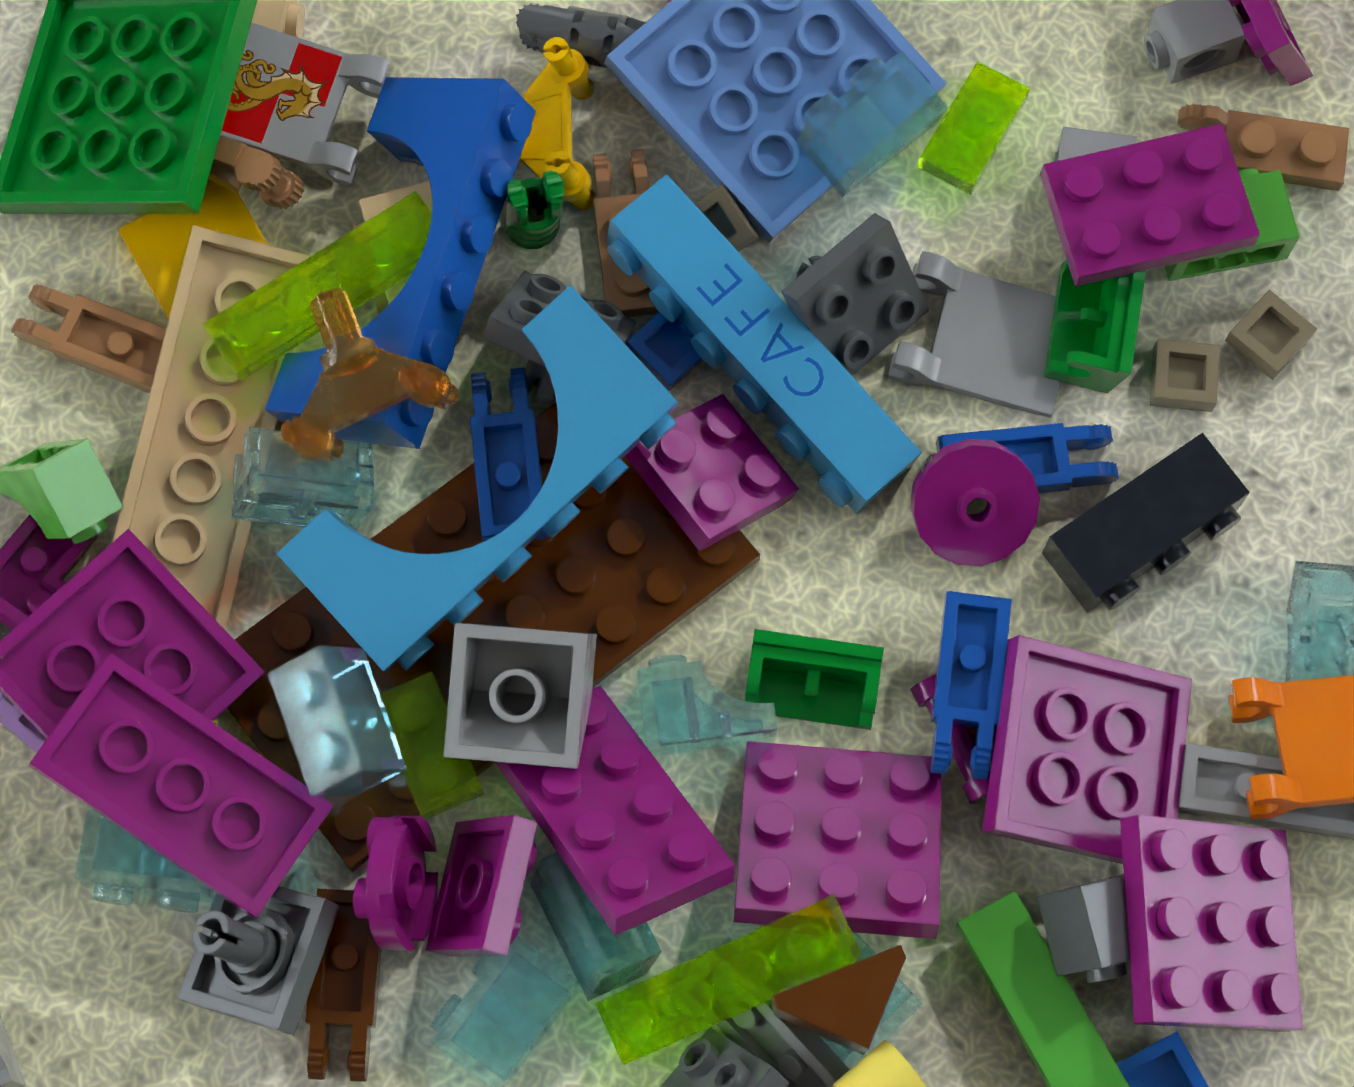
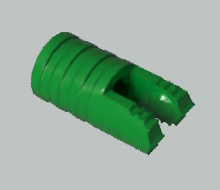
(537, 193)

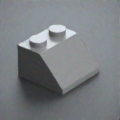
(519, 695)

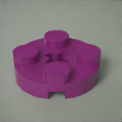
(397, 890)

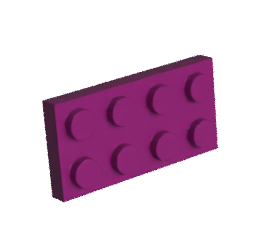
(181, 785)
(622, 824)

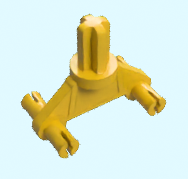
(551, 131)

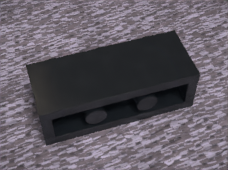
(1146, 525)

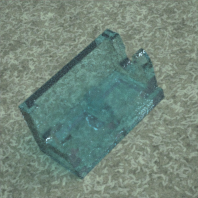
(287, 489)

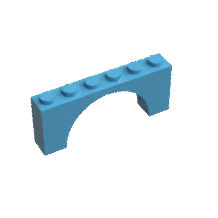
(399, 597)

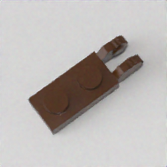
(344, 990)

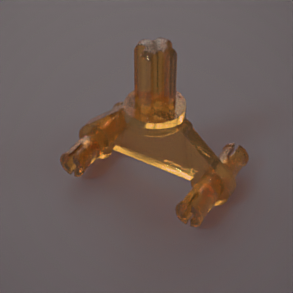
(357, 382)

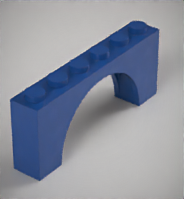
(470, 145)

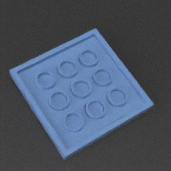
(739, 78)

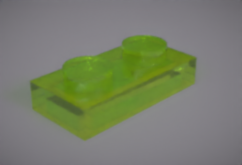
(973, 128)
(419, 725)

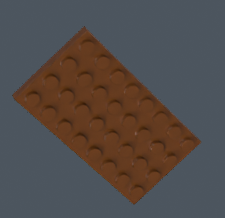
(609, 573)

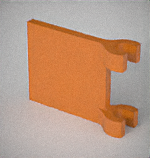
(1313, 739)

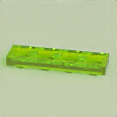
(359, 263)
(728, 979)

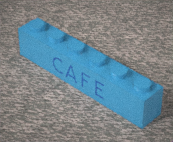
(760, 345)

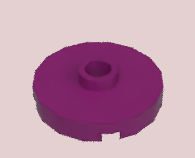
(955, 479)

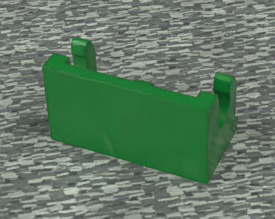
(1094, 330)
(815, 678)

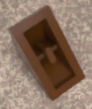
(845, 1002)

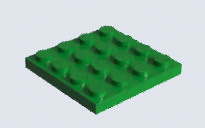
(123, 106)

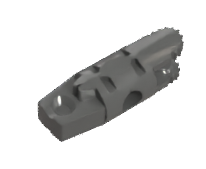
(583, 29)

